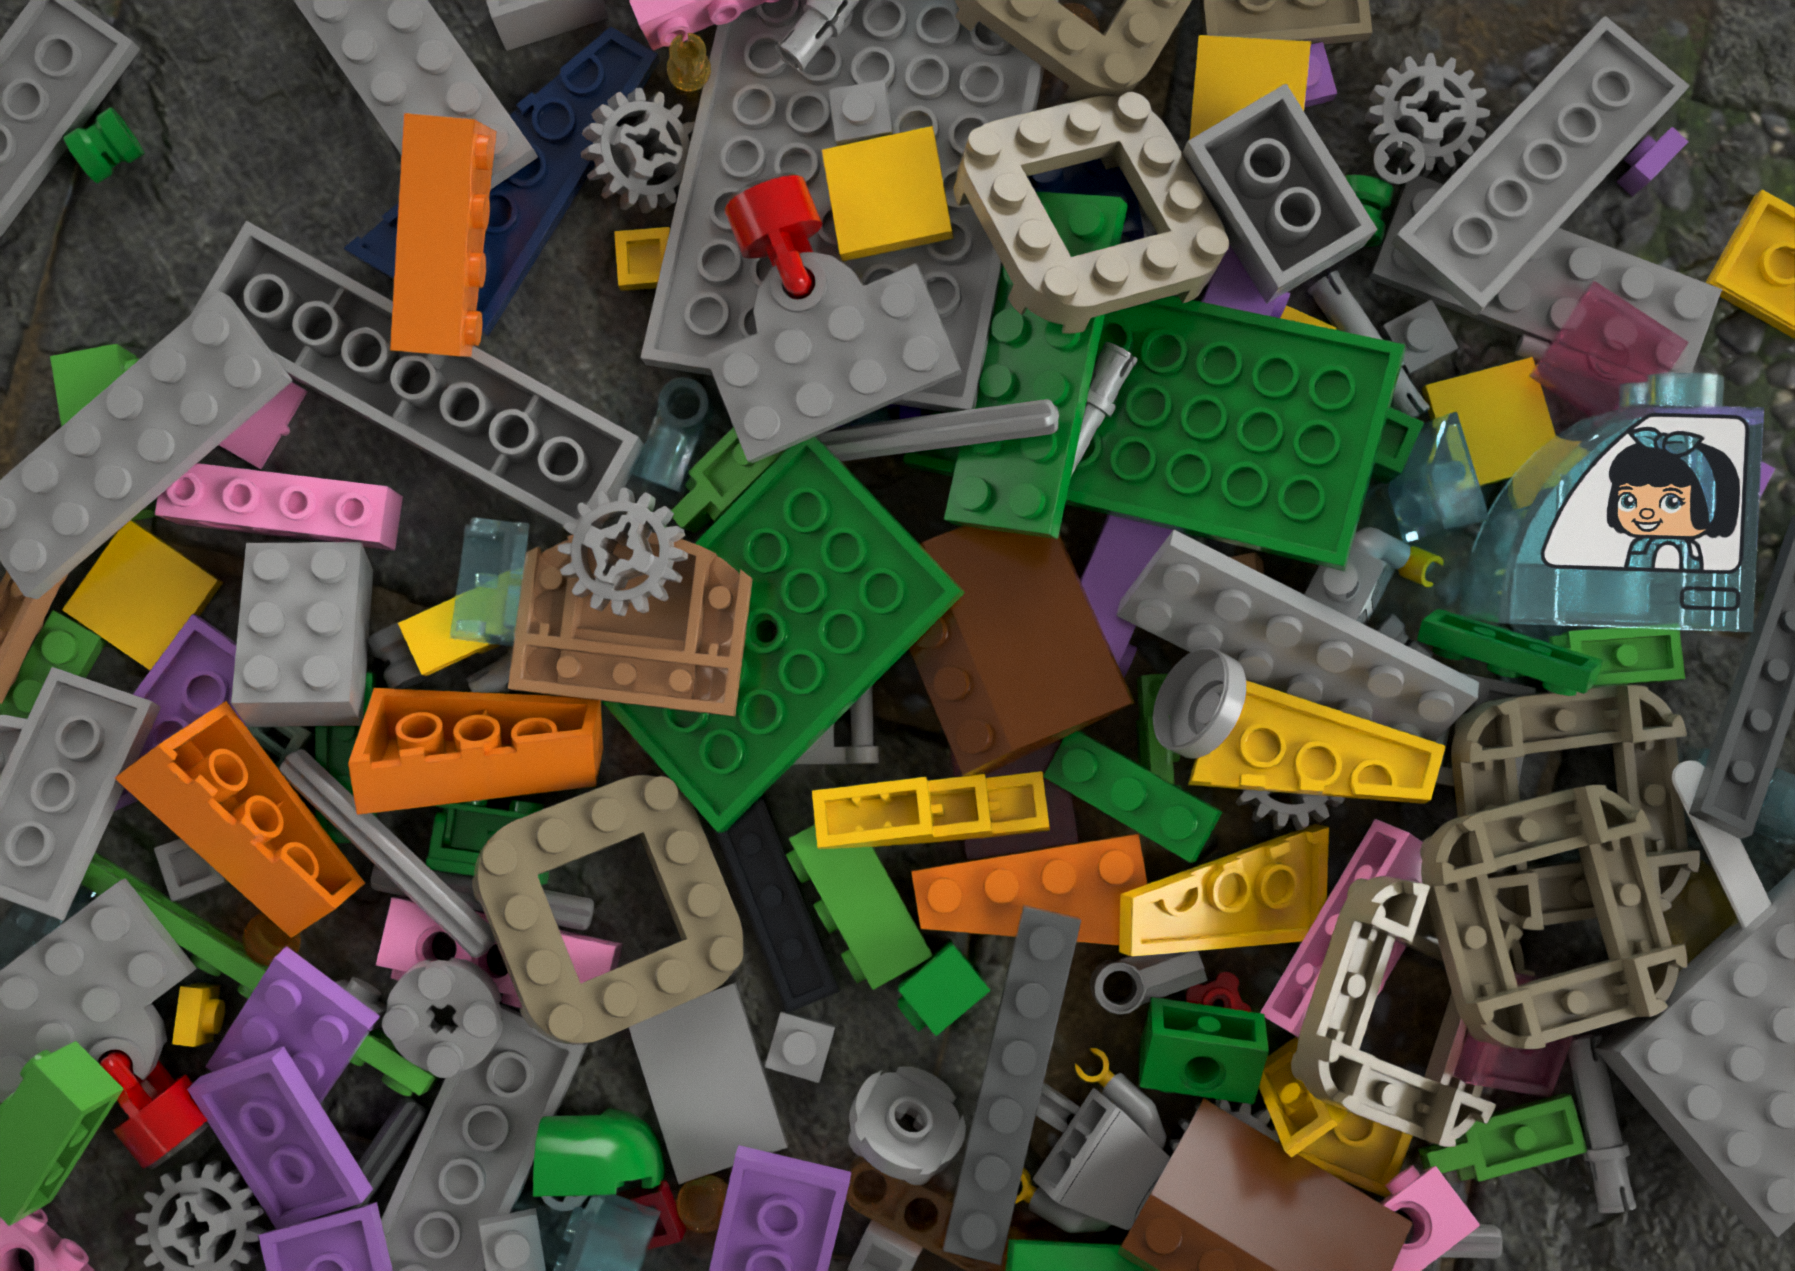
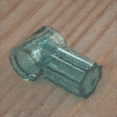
(673, 440)

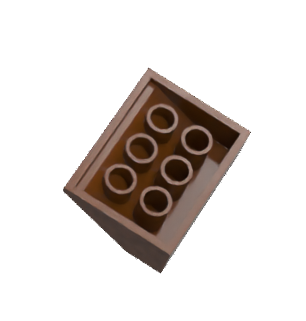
(1016, 652)
(1249, 1206)

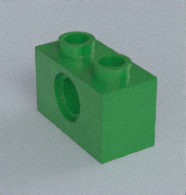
(940, 989)
(1202, 1050)

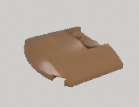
(673, 657)

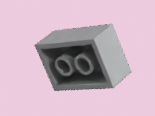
(1278, 193)
(303, 634)

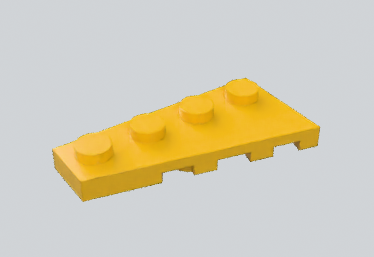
(1318, 750)
(1233, 901)

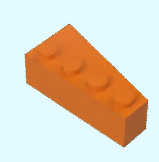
(441, 234)
(471, 747)
(243, 819)
(1065, 879)

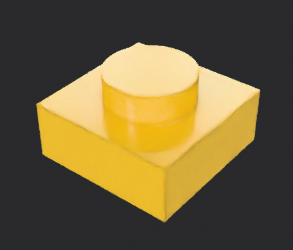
(640, 257)
(198, 1014)

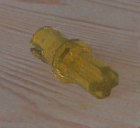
(688, 66)

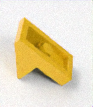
(1293, 1109)

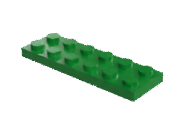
(1026, 480)

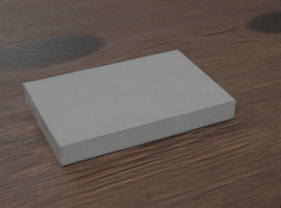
(707, 1083)

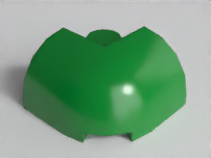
(595, 1154)

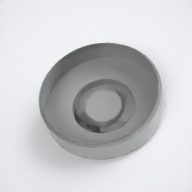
(1202, 702)

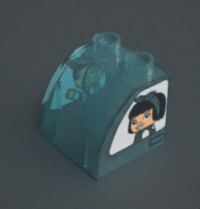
(1630, 518)

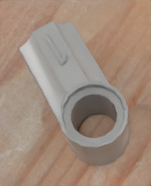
(1150, 977)

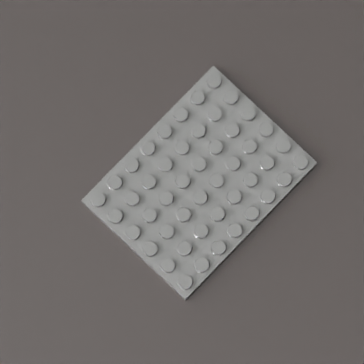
(772, 120)

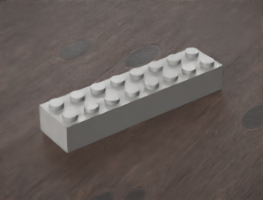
(453, 407)

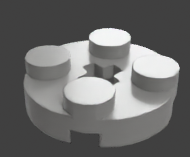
(437, 1047)
(888, 1146)

